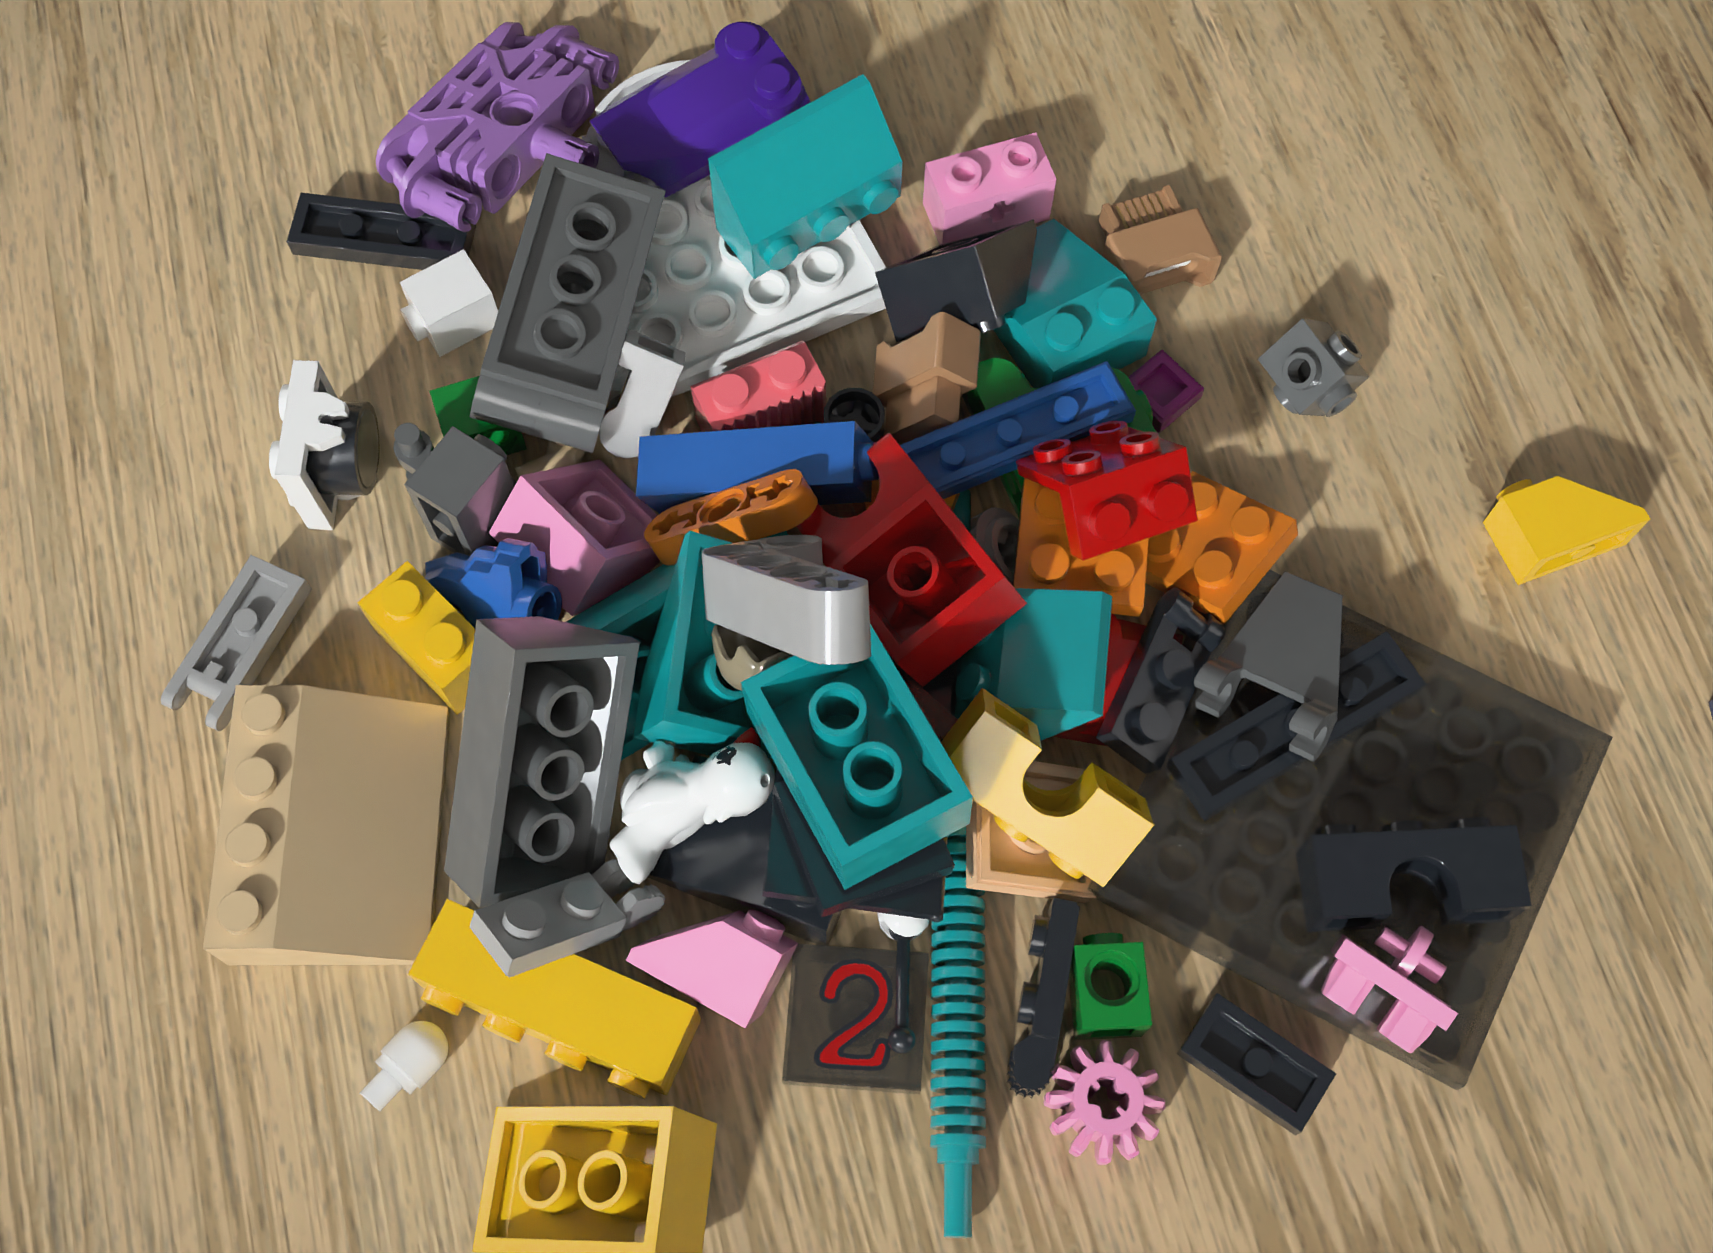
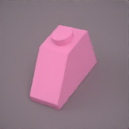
(721, 962)

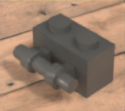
(455, 485)

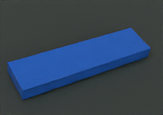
(996, 438)

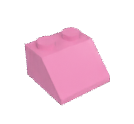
(586, 528)

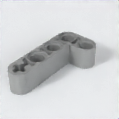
(788, 598)

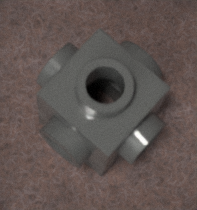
(1314, 369)

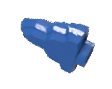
(496, 582)

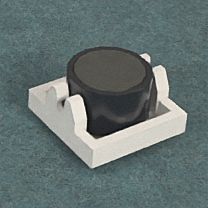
(324, 446)

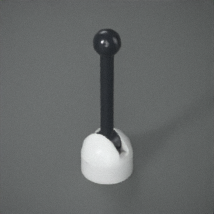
(903, 930)

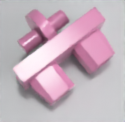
(1415, 1009)

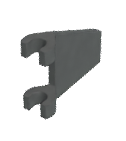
(1291, 649)

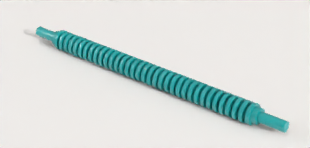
(958, 992)

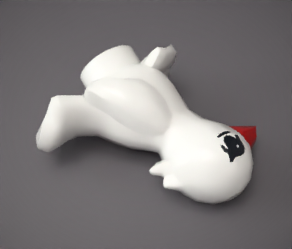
(681, 796)

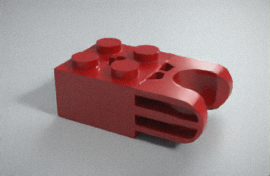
(925, 572)

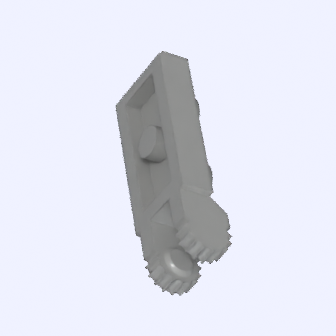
(563, 918)

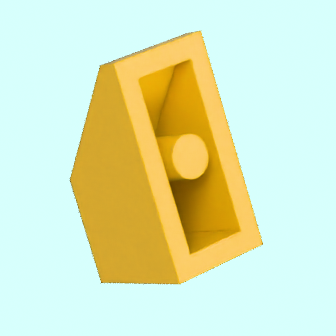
(1558, 525)

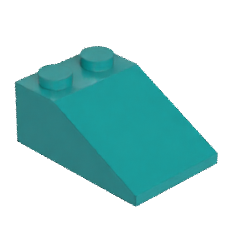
(1074, 312)
(681, 686)

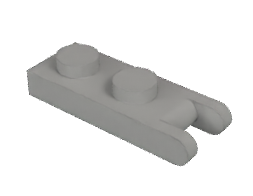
(238, 638)

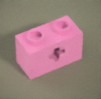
(988, 188)

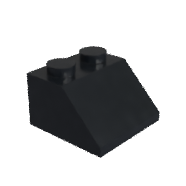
(966, 278)

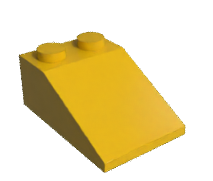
(596, 1180)

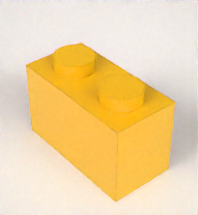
(423, 632)

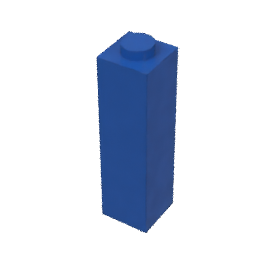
(702, 463)

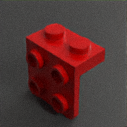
(1114, 486)

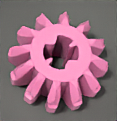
(1121, 1086)

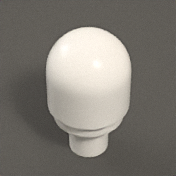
(407, 1062)

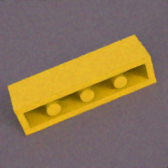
(566, 1003)

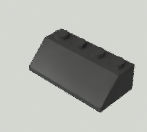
(537, 755)

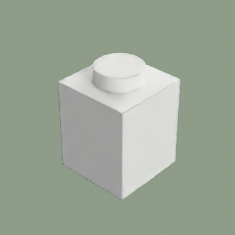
(448, 303)

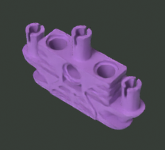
(494, 122)

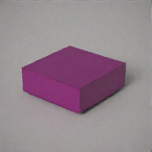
(1167, 387)

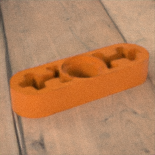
(735, 514)

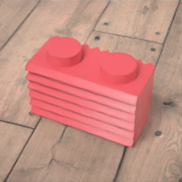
(763, 393)

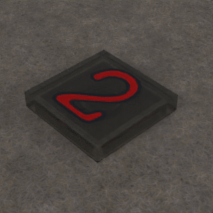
(843, 1017)

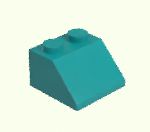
(1044, 660)

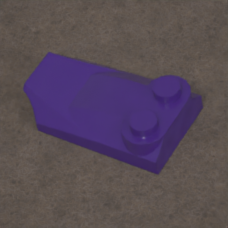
(702, 108)

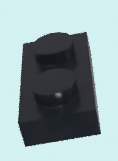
(1256, 1064)

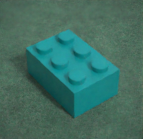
(858, 759)

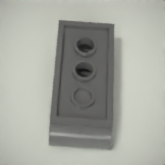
(567, 304)

